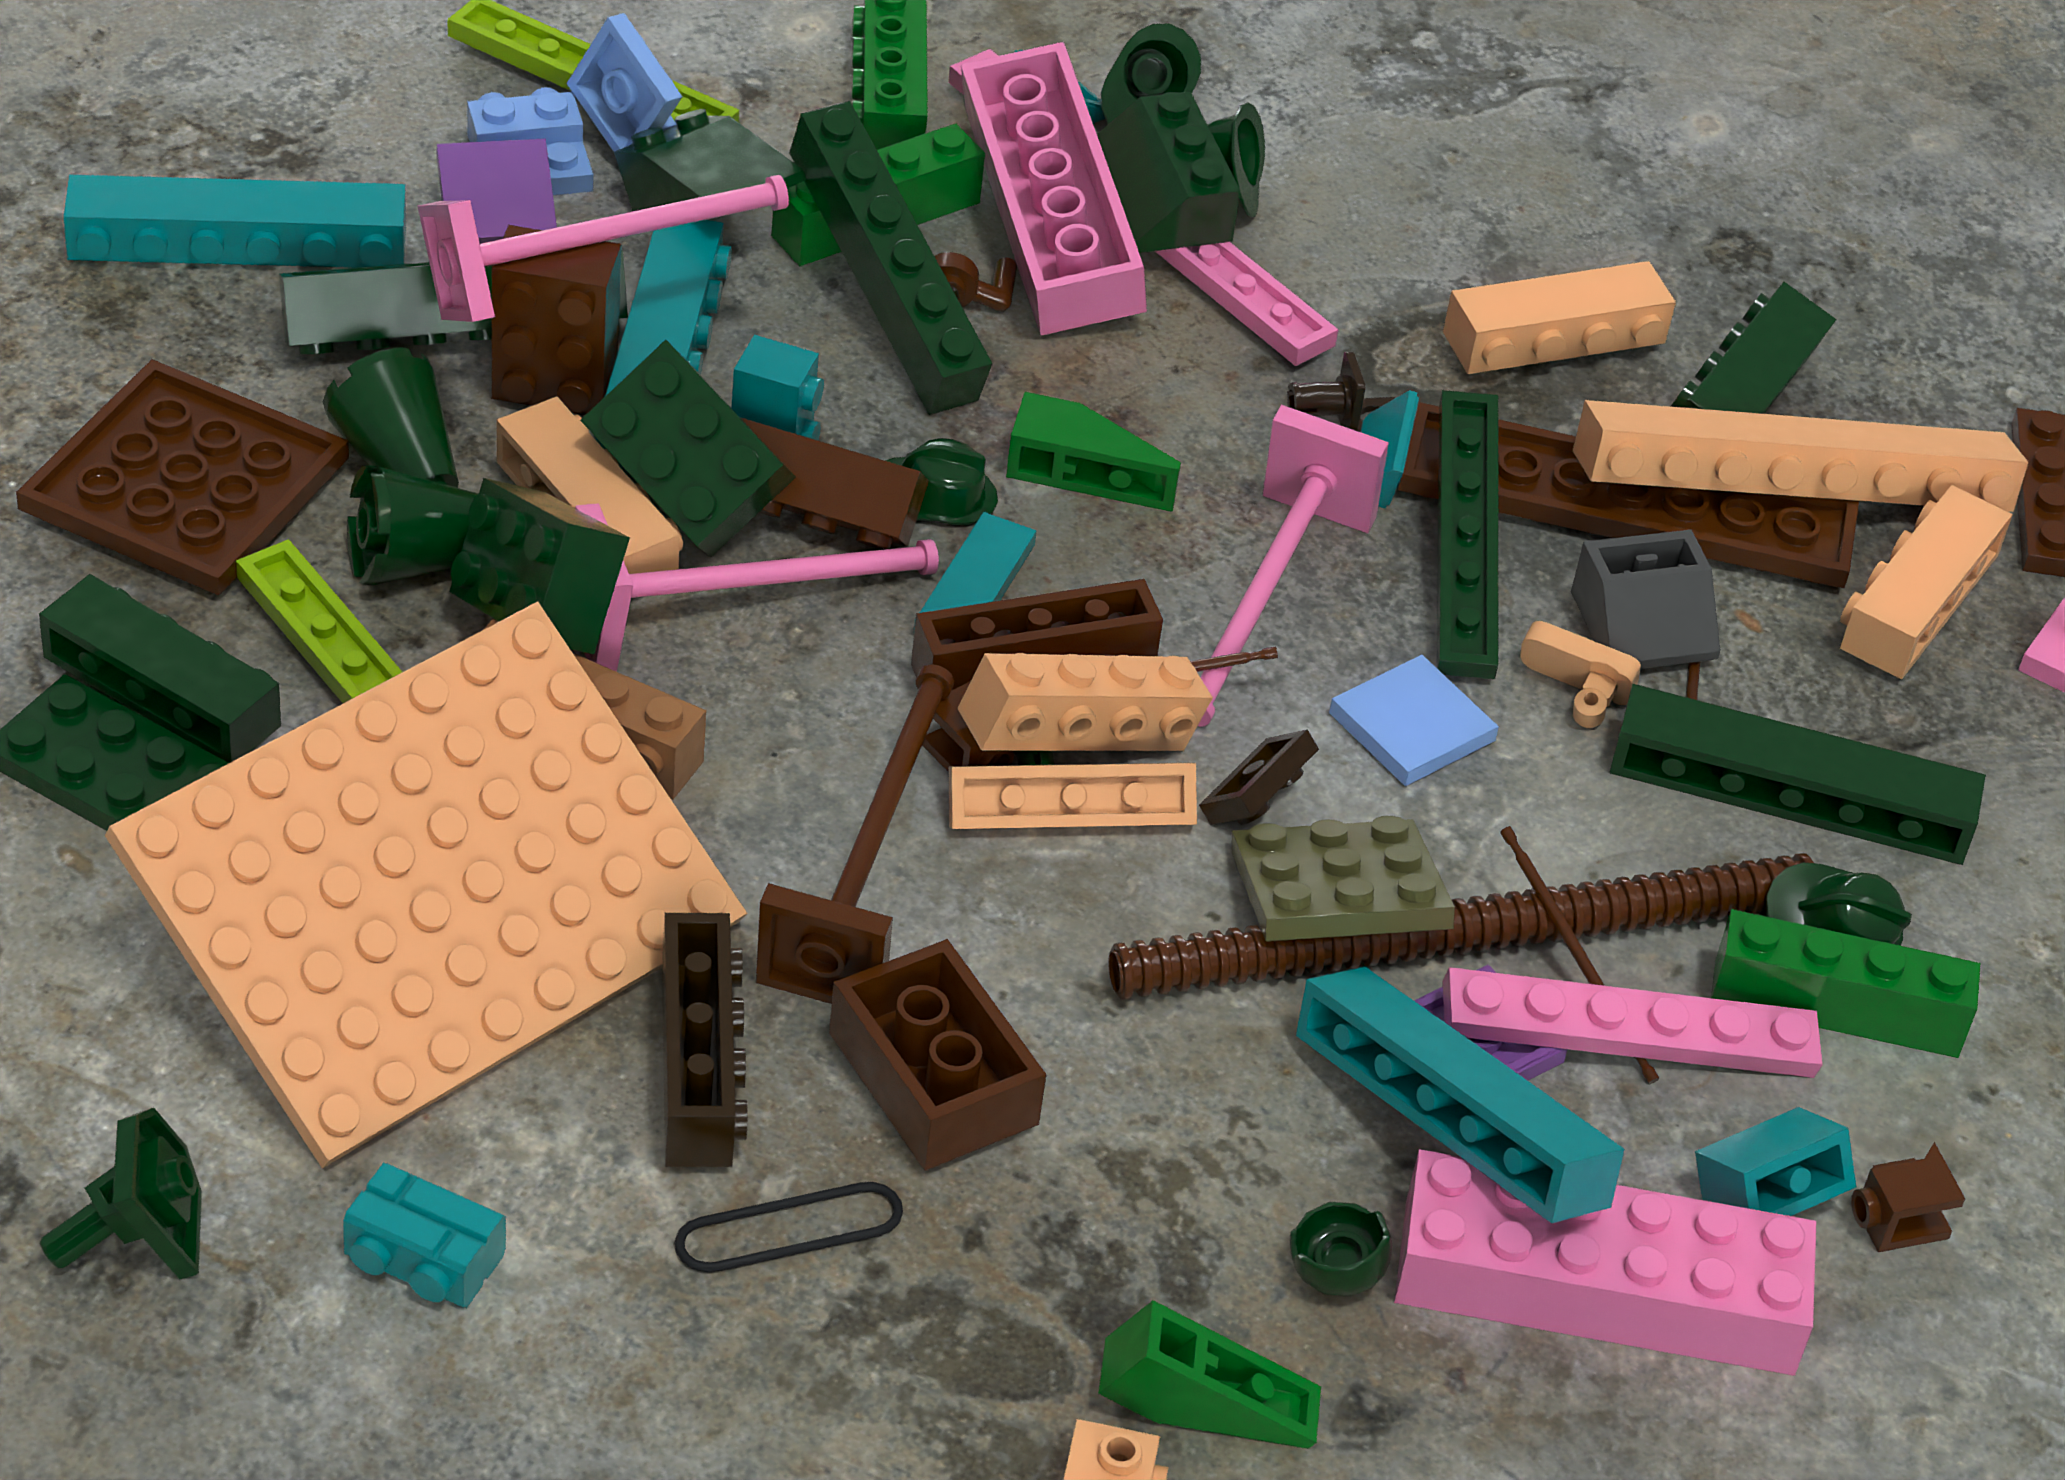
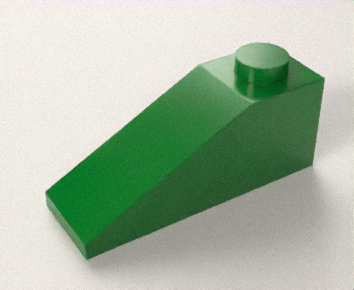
(1085, 453)
(1205, 1381)

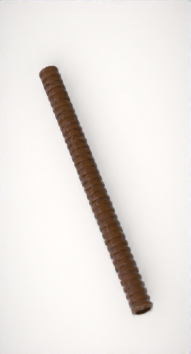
(1476, 925)

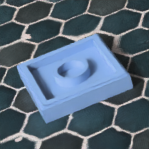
(1413, 720)

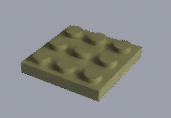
(1341, 879)

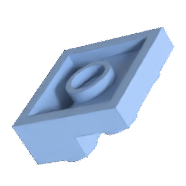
(623, 84)
(537, 117)

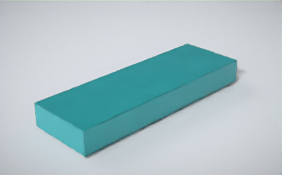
(983, 564)

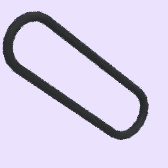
(791, 1249)

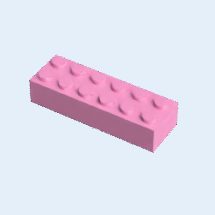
(1053, 189)
(1636, 1274)

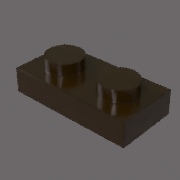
(1257, 779)

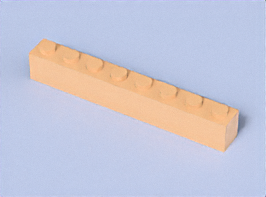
(1794, 455)

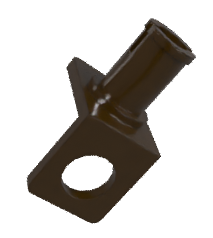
(1337, 398)

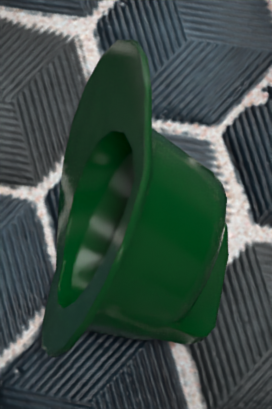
(1150, 64)
(1243, 148)
(957, 481)
(1838, 902)

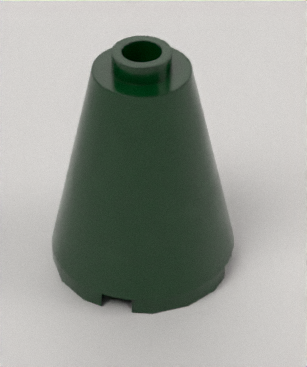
(394, 415)
(404, 525)

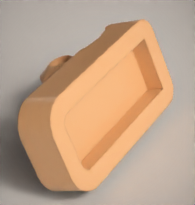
(1584, 664)

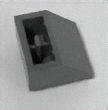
(1649, 597)

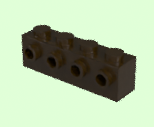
(699, 1041)

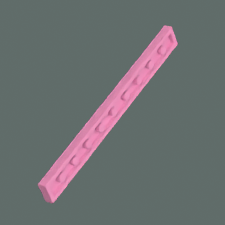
(1239, 286)

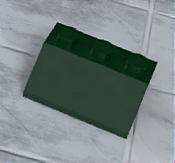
(1170, 174)

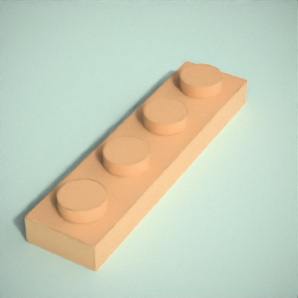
(1072, 795)

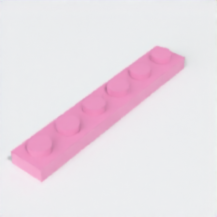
(1632, 1022)

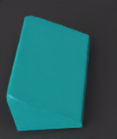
(1394, 425)

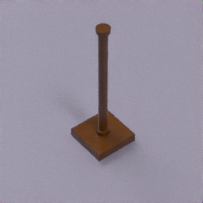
(816, 940)

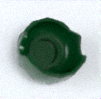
(1341, 1248)

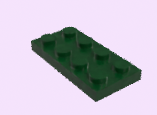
(97, 754)

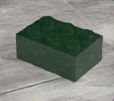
(688, 448)
(538, 549)

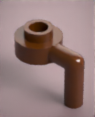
(965, 281)

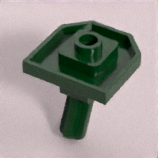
(144, 1196)

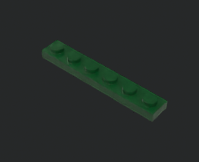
(1467, 535)

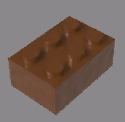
(556, 325)
(936, 1054)

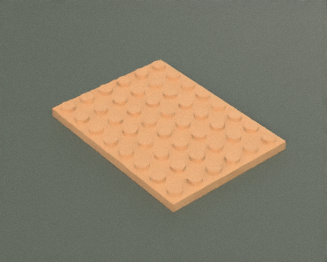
(422, 880)

